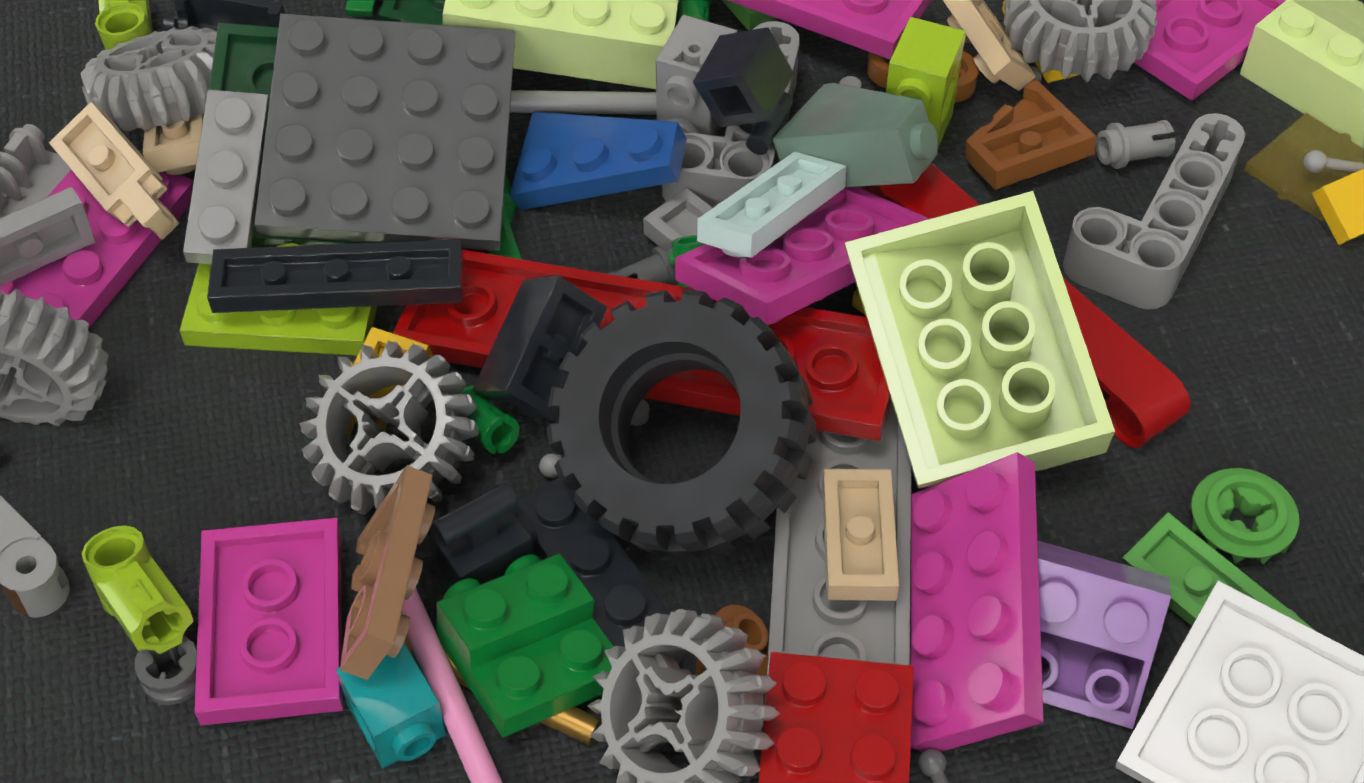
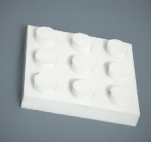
(1252, 703)

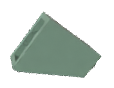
(869, 131)

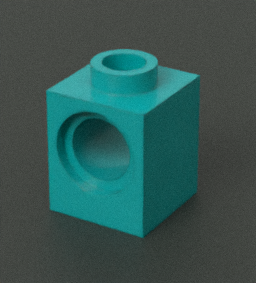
(394, 709)

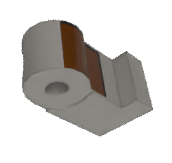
(29, 567)

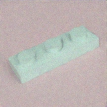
(770, 204)

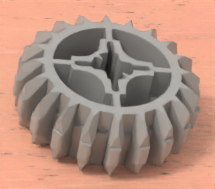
(1081, 34)
(152, 78)
(47, 362)
(402, 407)
(706, 715)

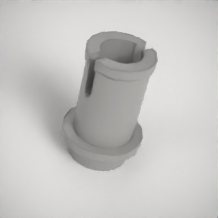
(1123, 144)

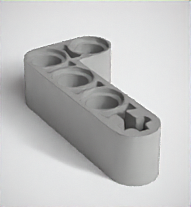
(723, 165)
(1148, 257)

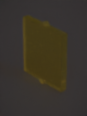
(1282, 164)

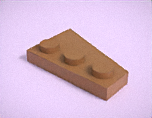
(387, 574)

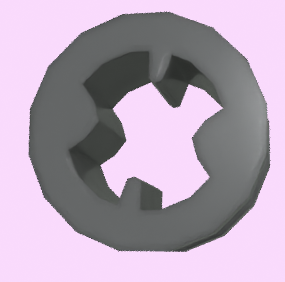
(157, 685)

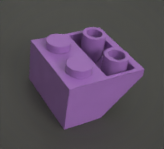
(1097, 632)

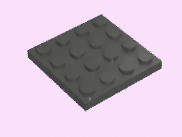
(386, 132)

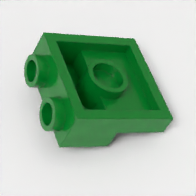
(524, 641)

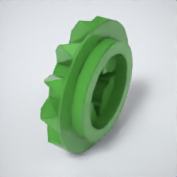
(1254, 496)

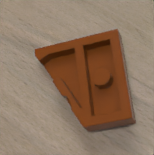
(1028, 139)

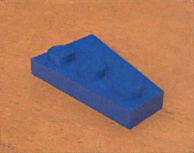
(594, 156)

